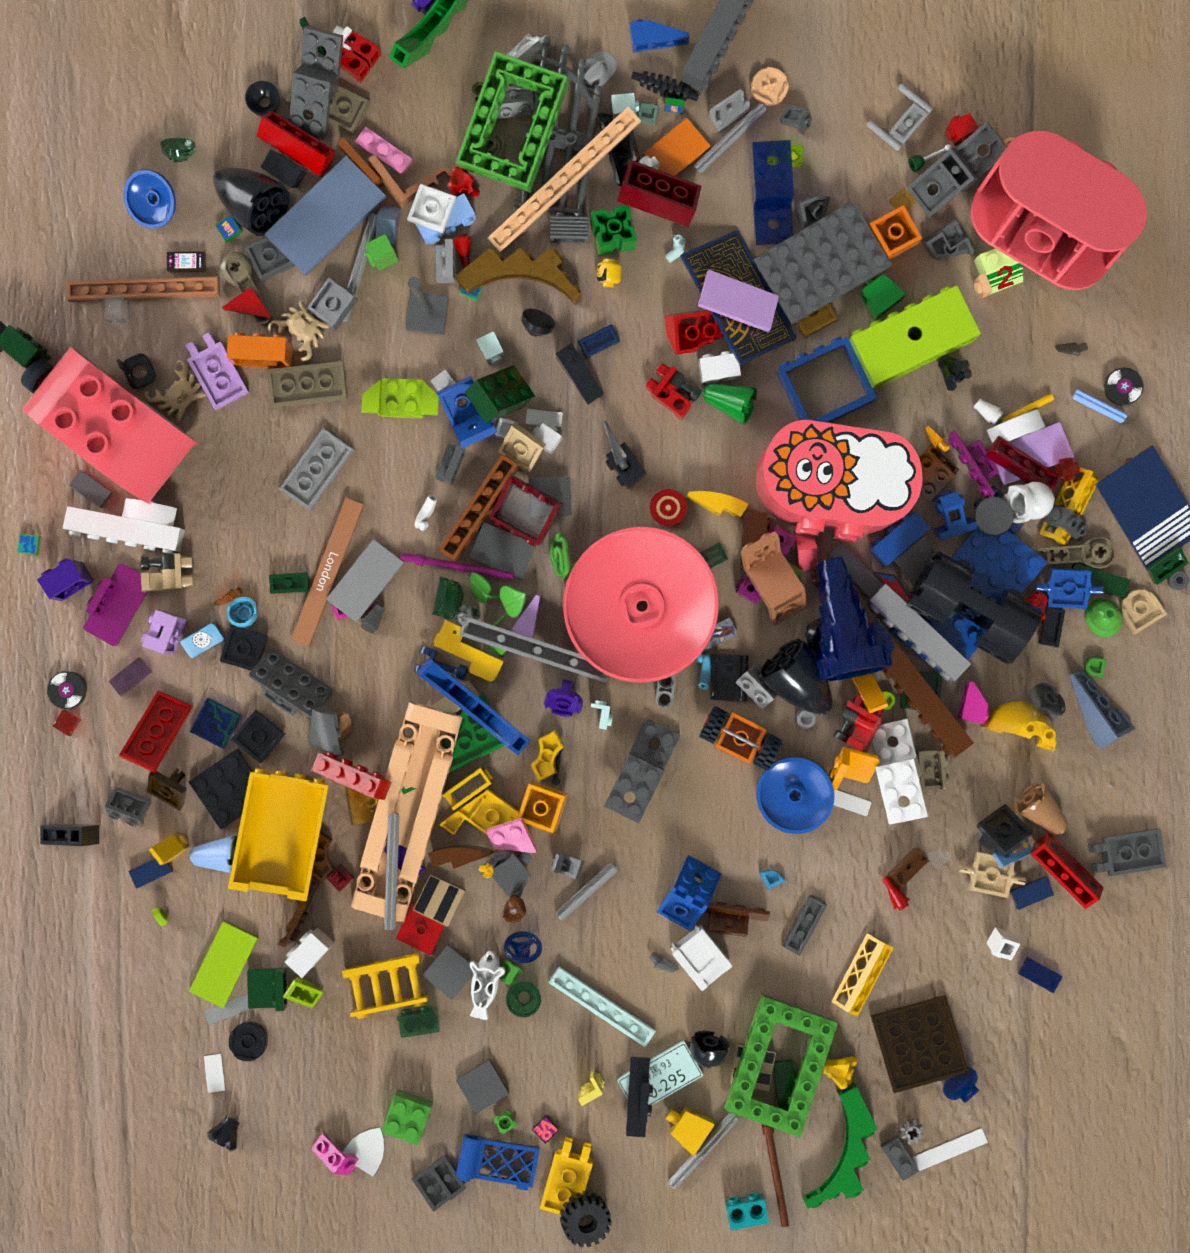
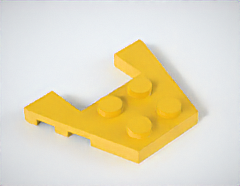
(482, 812)

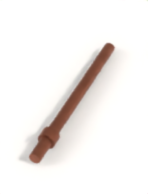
(768, 1132)

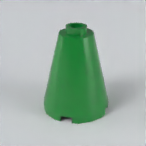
(731, 400)

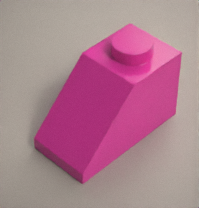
(973, 705)

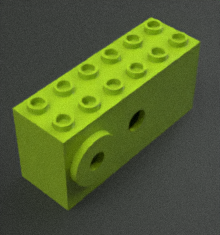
(938, 323)

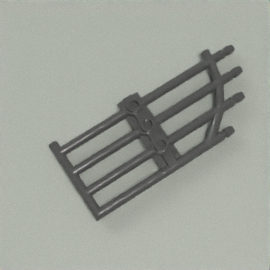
(566, 139)

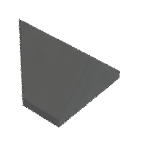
(811, 209)

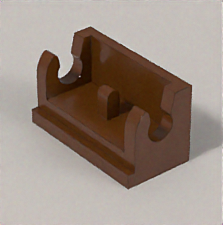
(908, 867)

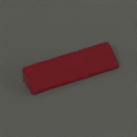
(1020, 463)

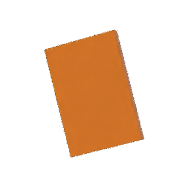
(679, 148)

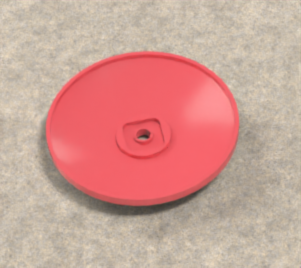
(635, 568)

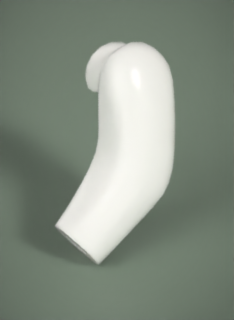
(425, 512)

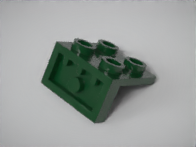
(267, 988)

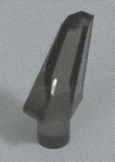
(1071, 348)

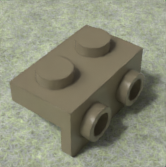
(933, 769)

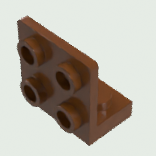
(936, 472)

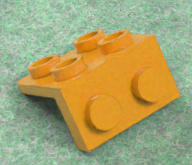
(853, 765)

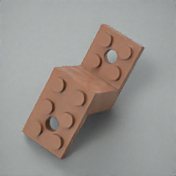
(773, 578)

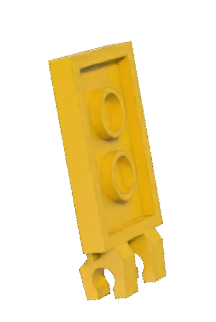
(567, 1176)

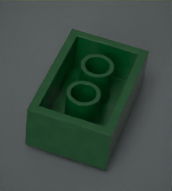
(499, 394)

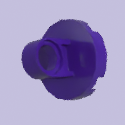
(564, 700)

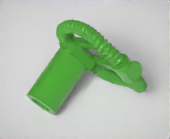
(565, 567)

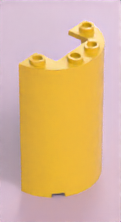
(278, 834)

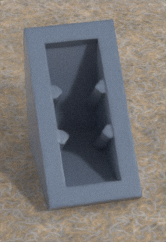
(388, 222)

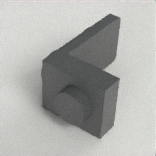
(1068, 521)

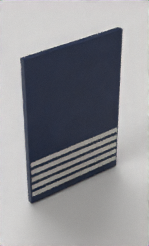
(1147, 506)

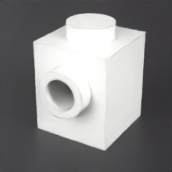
(548, 435)
(1003, 944)

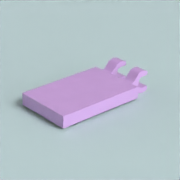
(216, 373)

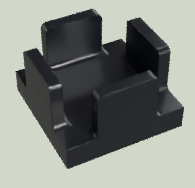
(1003, 831)

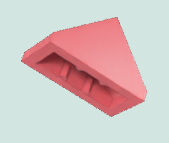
(806, 552)

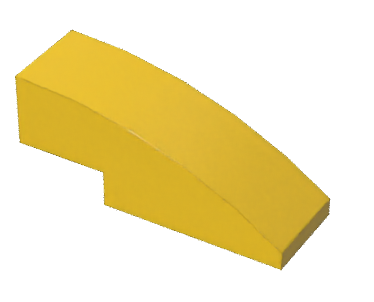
(718, 502)

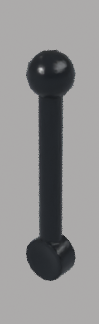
(555, 780)

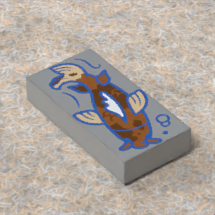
(723, 631)

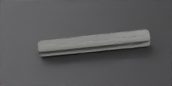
(586, 891)

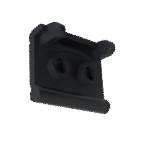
(724, 674)

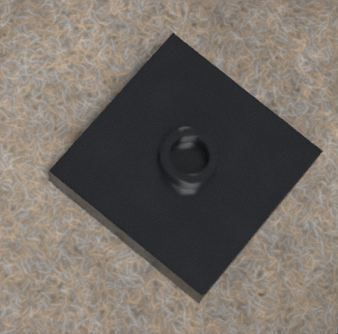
(243, 647)
(258, 736)

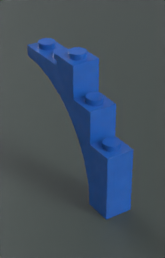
(473, 706)

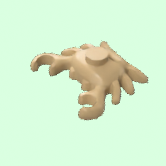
(303, 326)
(179, 394)

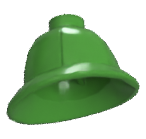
(1103, 617)

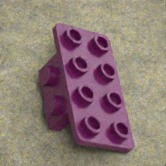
(114, 604)

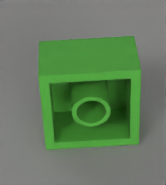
(407, 1117)

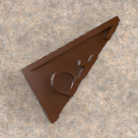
(299, 916)

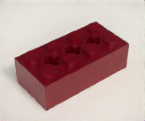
(659, 193)

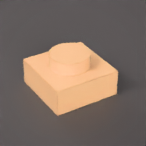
(982, 286)

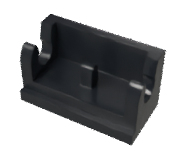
(283, 169)

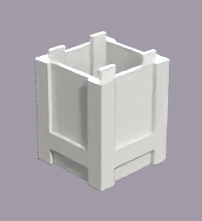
(701, 957)

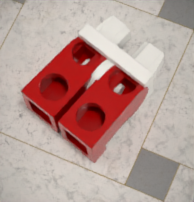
(357, 53)

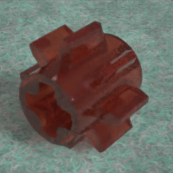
(1067, 469)

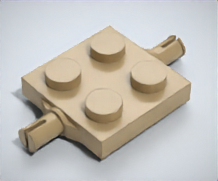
(988, 876)

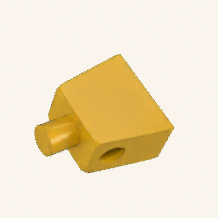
(689, 1128)

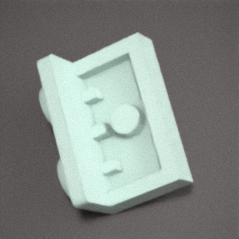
(606, 718)

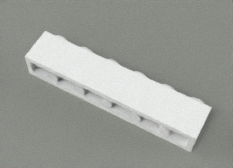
(123, 529)

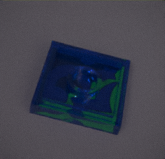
(216, 723)

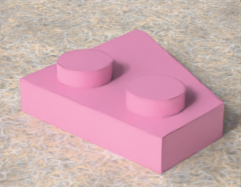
(512, 836)

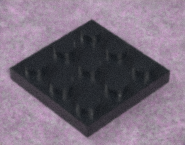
(224, 788)

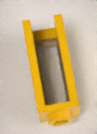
(468, 788)

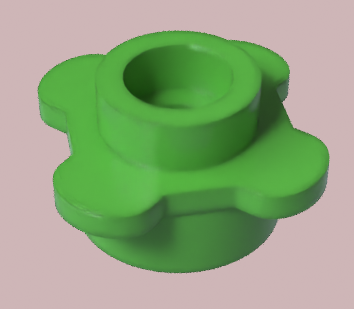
(503, 1128)

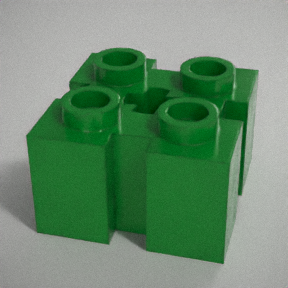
(623, 234)

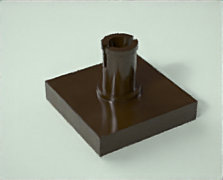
(168, 788)

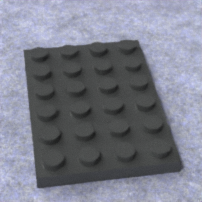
(822, 262)

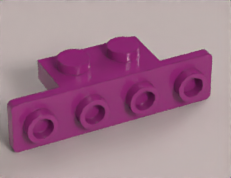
(979, 466)

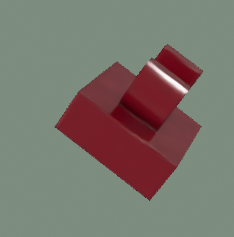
(340, 878)

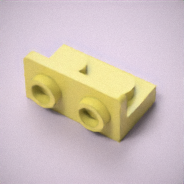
(591, 1090)

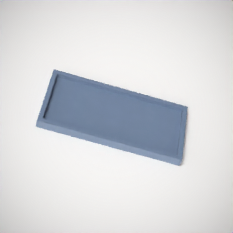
(325, 215)

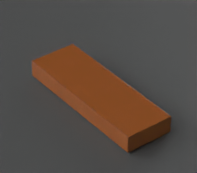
(359, 162)

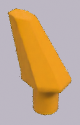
(936, 439)

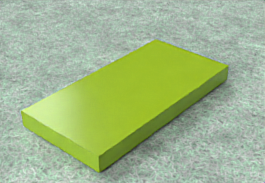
(223, 964)

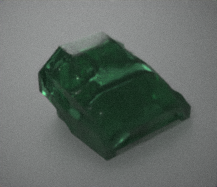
(448, 599)

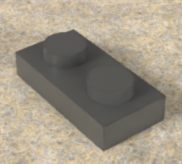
(900, 1158)

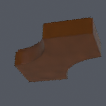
(322, 864)

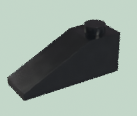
(578, 373)
(69, 834)

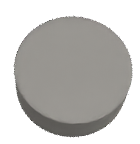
(805, 719)

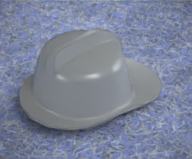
(599, 69)

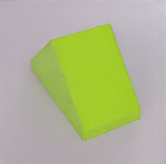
(303, 992)

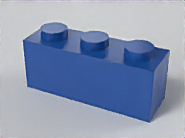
(899, 538)

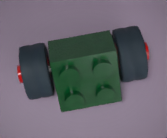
(27, 353)

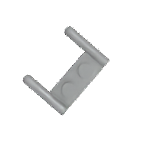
(907, 123)

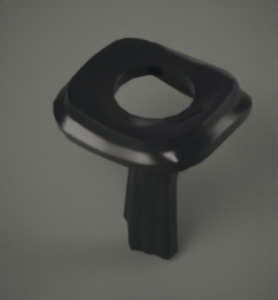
(128, 365)

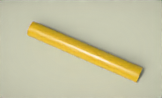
(1028, 408)

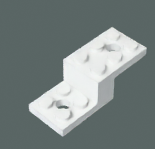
(899, 772)

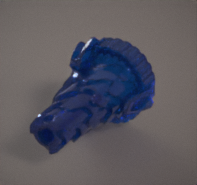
(847, 641)

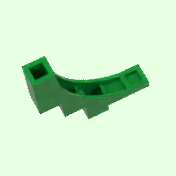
(421, 37)
(843, 1178)

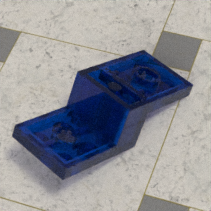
(772, 191)

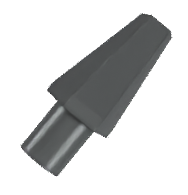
(662, 963)

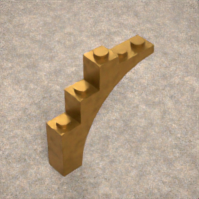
(519, 265)

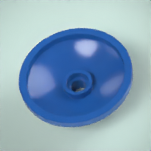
(141, 200)

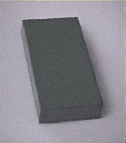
(91, 489)

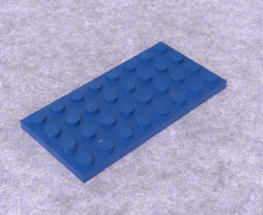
(998, 565)

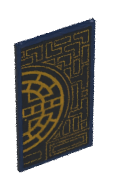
(732, 258)

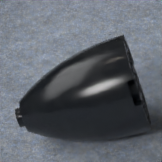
(251, 198)
(795, 678)

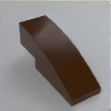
(458, 855)

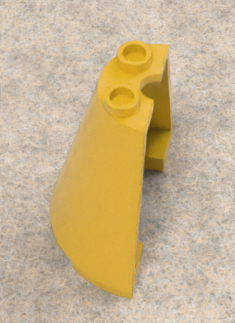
(1023, 720)

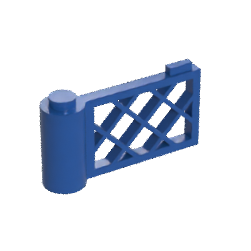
(472, 1155)

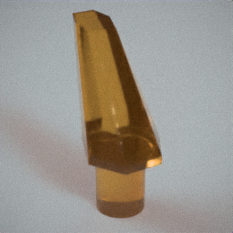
(229, 596)

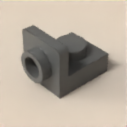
(796, 117)

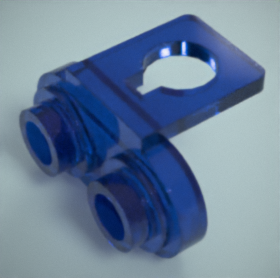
(961, 1086)

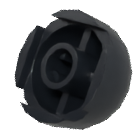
(708, 1049)

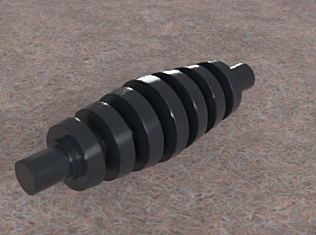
(664, 86)

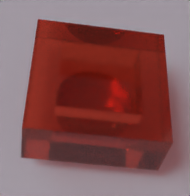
(66, 722)

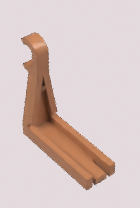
(404, 198)

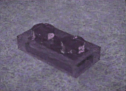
(130, 676)

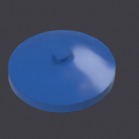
(795, 795)

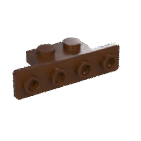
(733, 919)

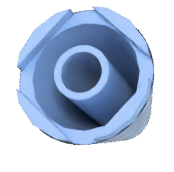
(215, 854)

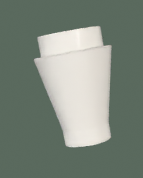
(989, 411)

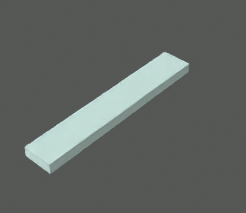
(602, 1006)

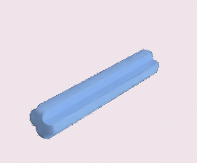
(1099, 406)

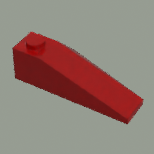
(691, 330)

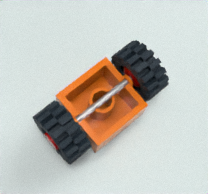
(740, 738)

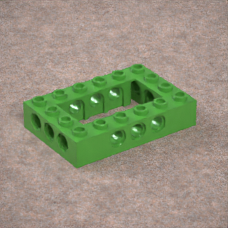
(523, 74)
(755, 1047)

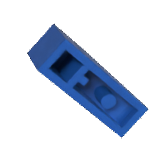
(652, 35)

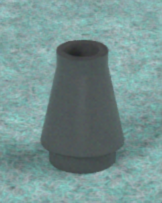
(372, 619)

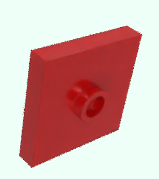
(419, 931)

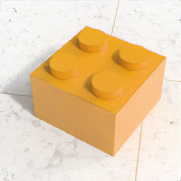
(543, 806)

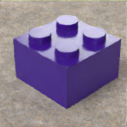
(65, 579)

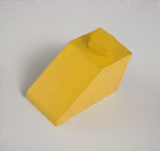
(169, 848)

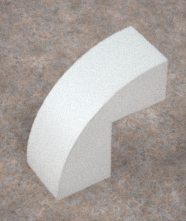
(1017, 426)
(149, 512)

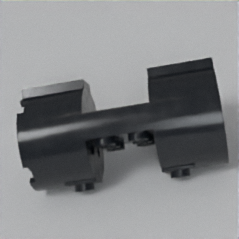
(1003, 622)

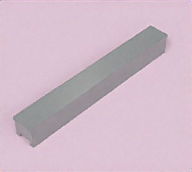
(529, 648)

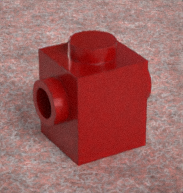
(960, 128)

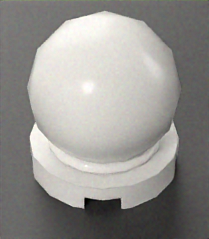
(1030, 501)

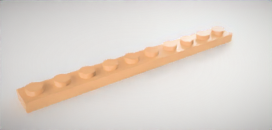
(564, 179)

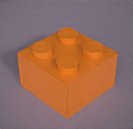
(895, 232)

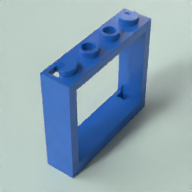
(818, 352)

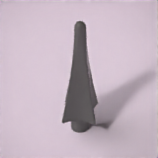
(619, 455)

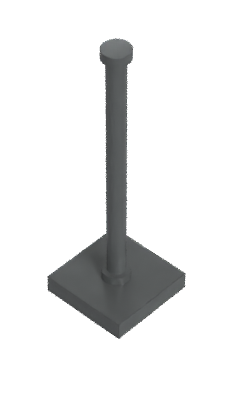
(426, 311)

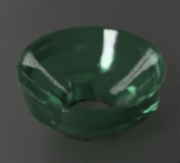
(177, 149)
(519, 1008)

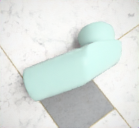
(678, 248)

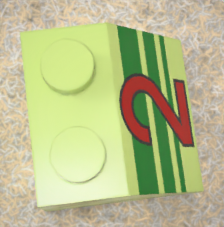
(1000, 269)

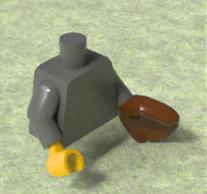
(512, 877)

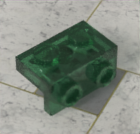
(418, 1022)

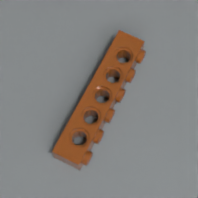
(478, 508)

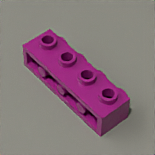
(745, 586)

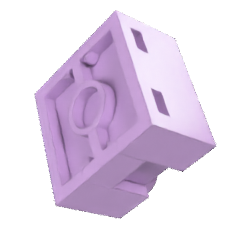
(164, 632)

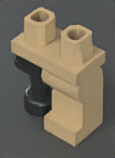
(170, 576)

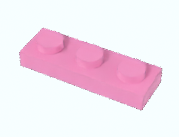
(383, 151)

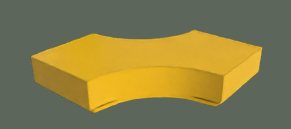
(549, 748)

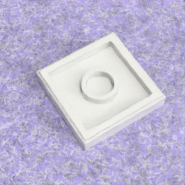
(431, 208)

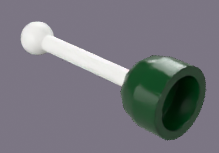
(917, 162)

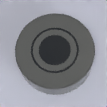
(1178, 580)

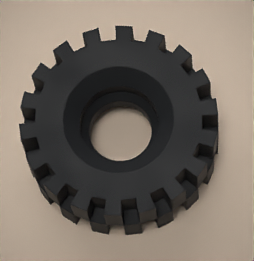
(580, 1207)

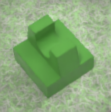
(511, 970)

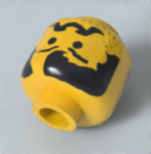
(609, 272)

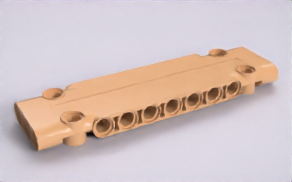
(418, 764)

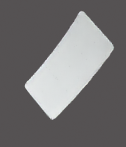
(537, 417)

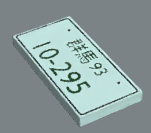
(668, 1072)

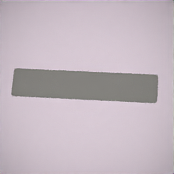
(232, 1008)

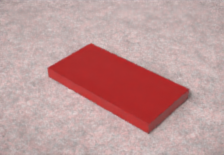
(156, 731)

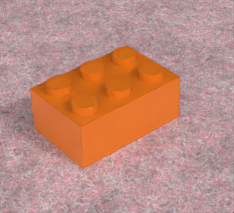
(259, 351)

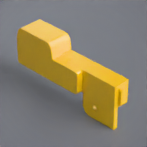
(481, 663)

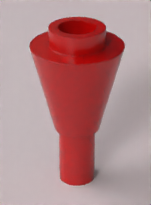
(462, 246)
(898, 898)

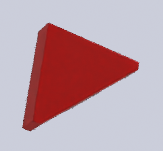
(247, 304)

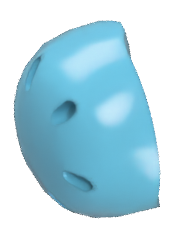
(244, 613)

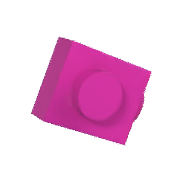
(333, 1158)

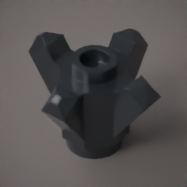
(954, 371)
(225, 1133)

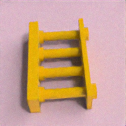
(391, 966)

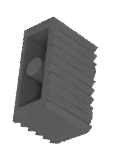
(569, 228)

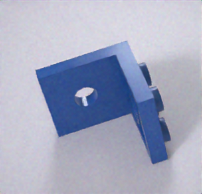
(464, 419)
(689, 893)

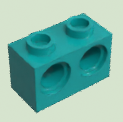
(747, 1217)

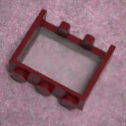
(525, 511)

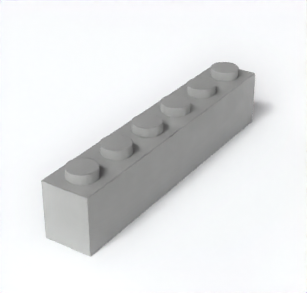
(918, 633)

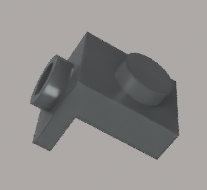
(567, 865)

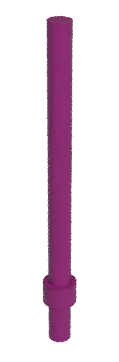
(420, 559)

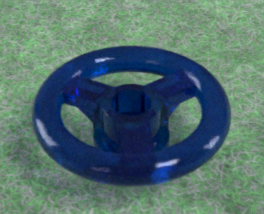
(522, 949)

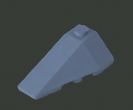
(1102, 719)

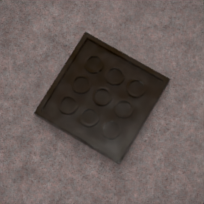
(919, 1044)

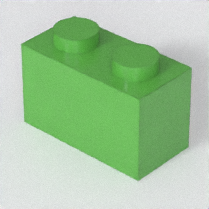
(380, 253)

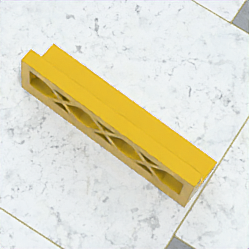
(1077, 503)
(859, 993)

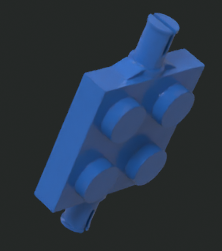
(1069, 588)

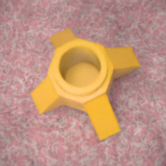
(840, 1070)

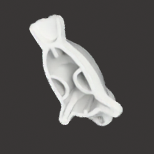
(528, 48)
(484, 983)

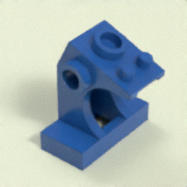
(947, 502)

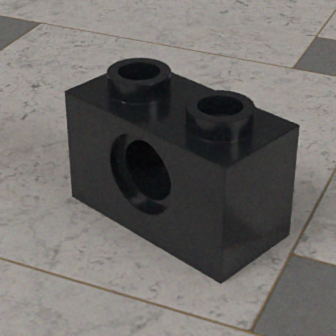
(630, 476)

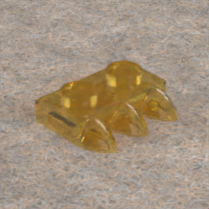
(359, 806)

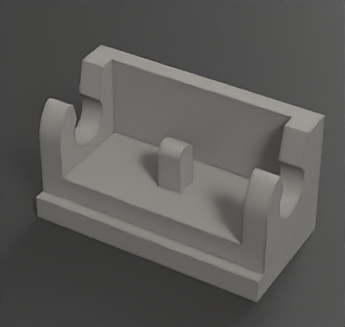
(729, 110)

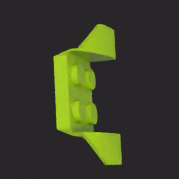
(400, 399)

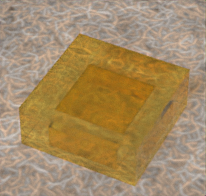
(902, 198)

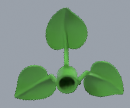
(512, 600)

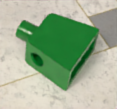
(881, 295)

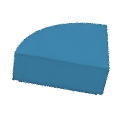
(771, 878)

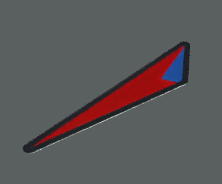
(893, 582)

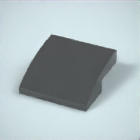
(557, 488)
(449, 971)
(438, 1183)

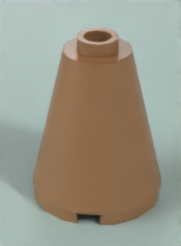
(1041, 808)

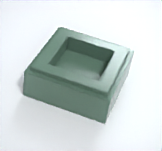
(648, 113)

